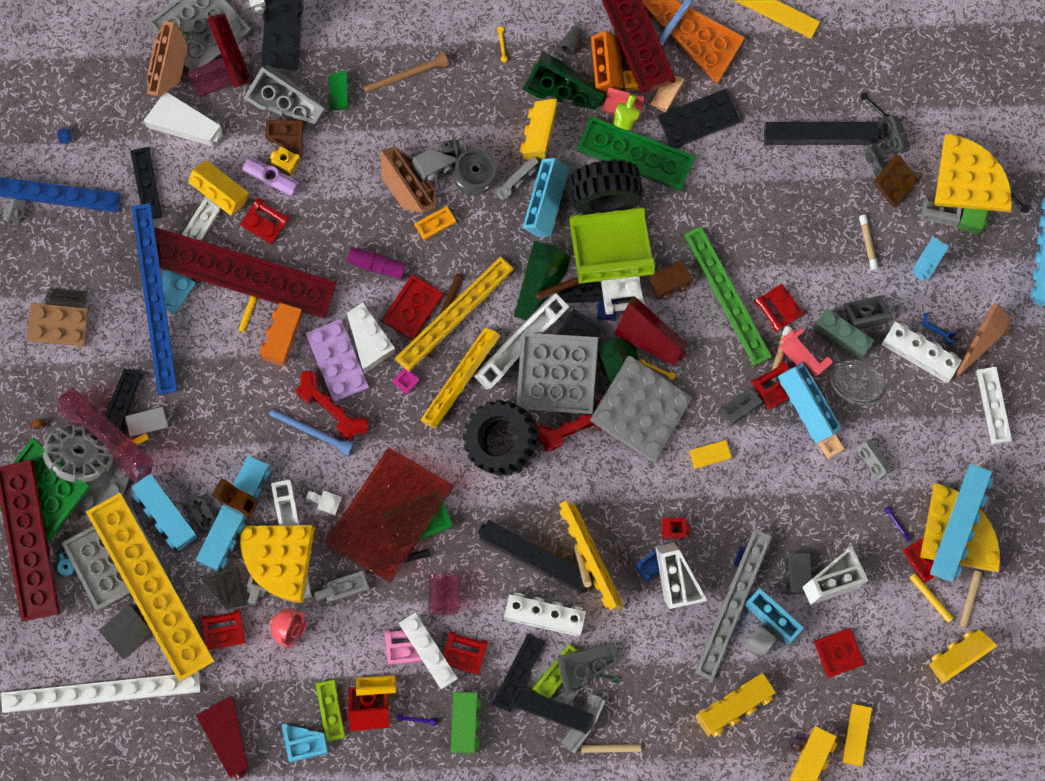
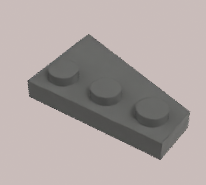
(583, 665)

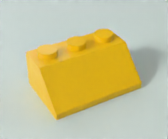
(539, 129)
(961, 655)

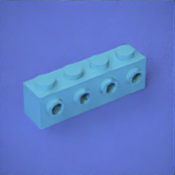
(546, 202)
(809, 402)
(164, 512)

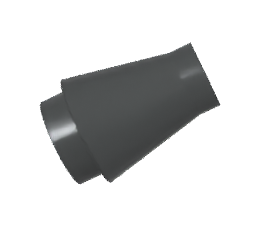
(570, 42)

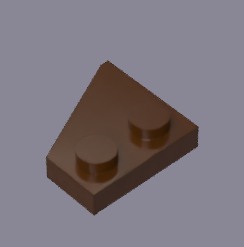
(286, 134)

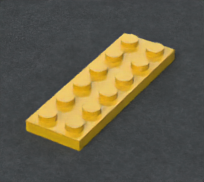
(594, 562)

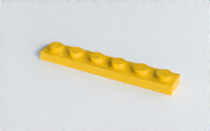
(460, 378)

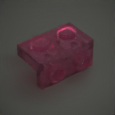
(210, 77)
(444, 594)

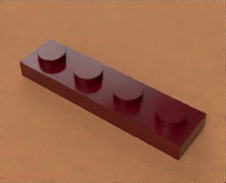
(229, 50)

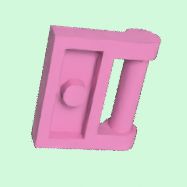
(402, 652)

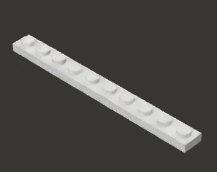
(98, 692)

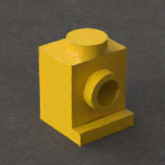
(287, 166)

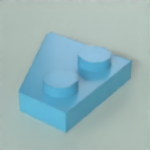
(176, 290)
(303, 743)

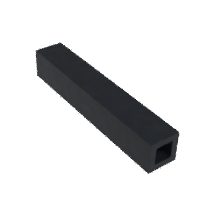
(821, 133)
(532, 555)

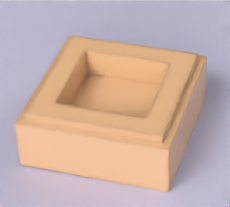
(831, 446)

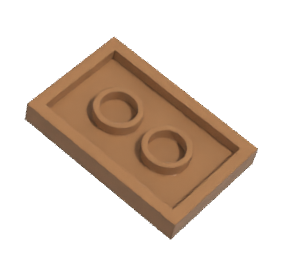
(57, 324)

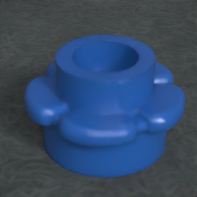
(64, 136)

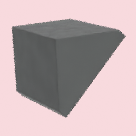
(867, 312)
(126, 631)

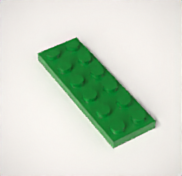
(651, 157)

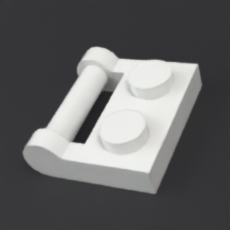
(620, 289)

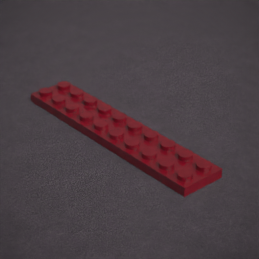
(243, 273)

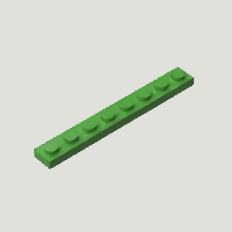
(727, 296)

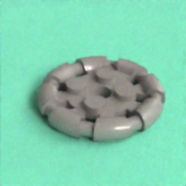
(72, 460)

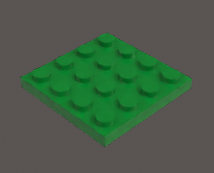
(56, 495)

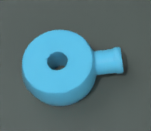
(62, 563)

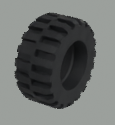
(605, 187)
(478, 431)

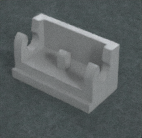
(940, 214)
(146, 421)

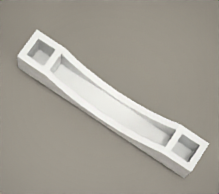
(504, 358)
(287, 512)

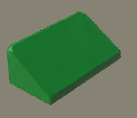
(338, 91)

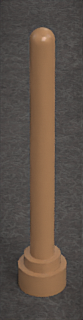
(440, 61)

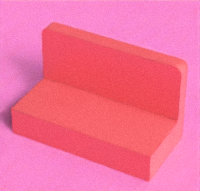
(615, 96)

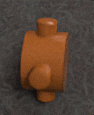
(38, 424)

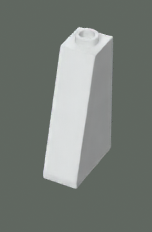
(181, 120)

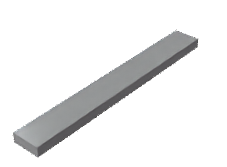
(733, 604)

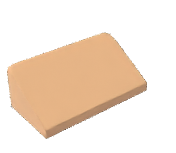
(667, 94)

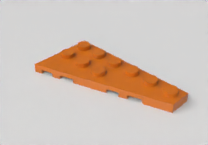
(700, 37)

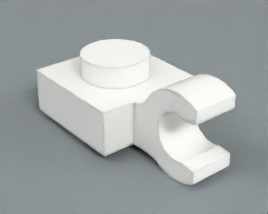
(326, 503)

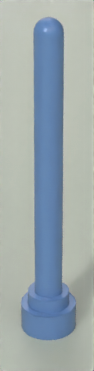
(674, 21)
(344, 446)

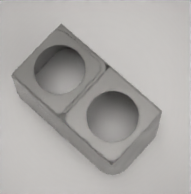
(760, 642)

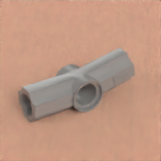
(575, 738)

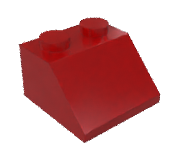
(368, 711)

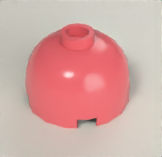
(289, 623)

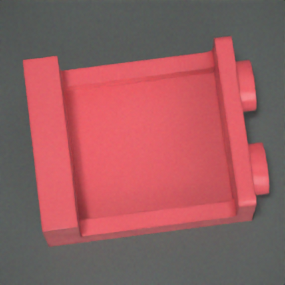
(798, 353)

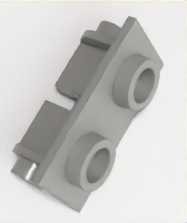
(14, 212)
(878, 466)

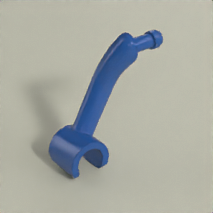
(937, 330)

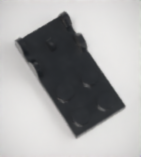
(282, 33)

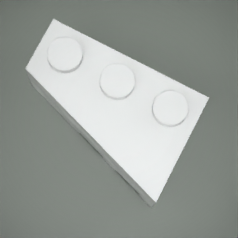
(369, 338)
(676, 578)
(838, 578)

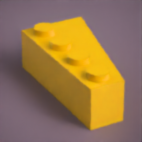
(735, 705)

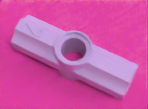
(281, 181)

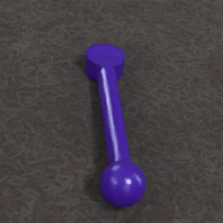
(888, 510)
(400, 717)

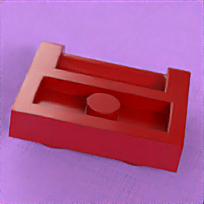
(261, 226)
(784, 305)
(774, 394)
(223, 636)
(463, 659)

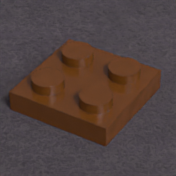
(895, 180)

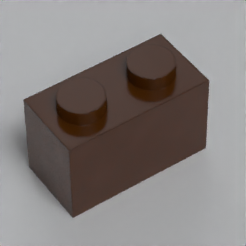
(670, 280)

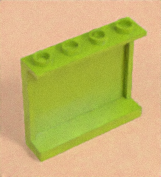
(611, 245)

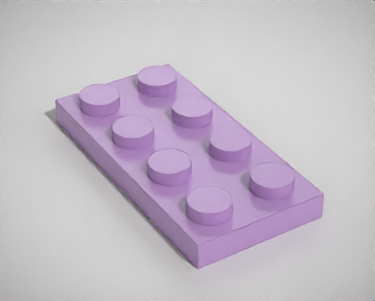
(337, 360)

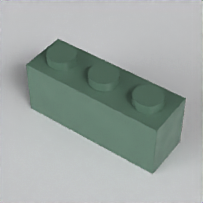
(843, 334)

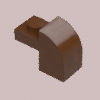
(235, 498)

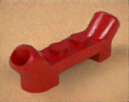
(347, 426)
(553, 439)

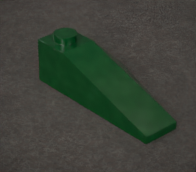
(557, 80)
(544, 269)
(613, 354)

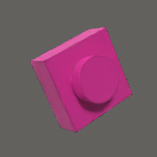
(405, 381)

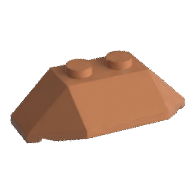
(166, 59)
(404, 181)

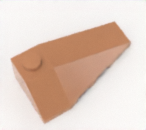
(990, 331)

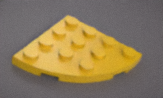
(971, 177)
(983, 549)
(278, 558)

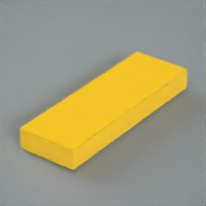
(856, 735)

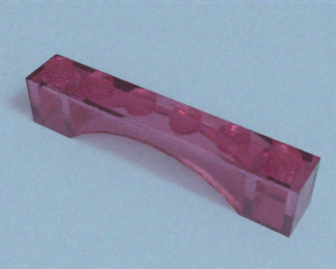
(127, 453)

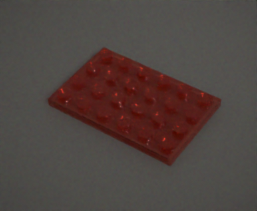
(389, 515)

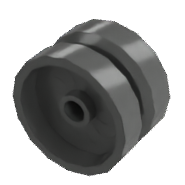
(474, 171)

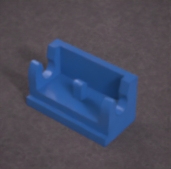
(648, 567)

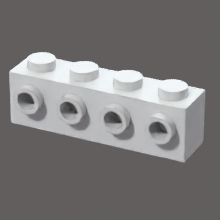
(922, 352)
(545, 615)

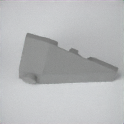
(279, 94)

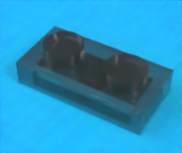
(66, 298)

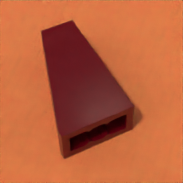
(650, 333)
(225, 735)

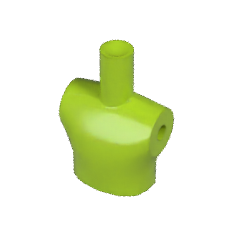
(626, 114)

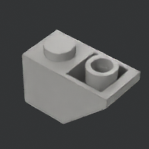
(432, 164)

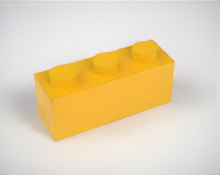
(218, 187)
(814, 756)

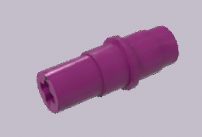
(376, 262)

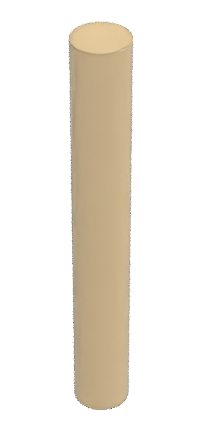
(584, 572)
(970, 599)
(610, 748)

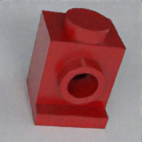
(669, 523)

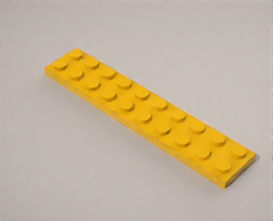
(150, 587)

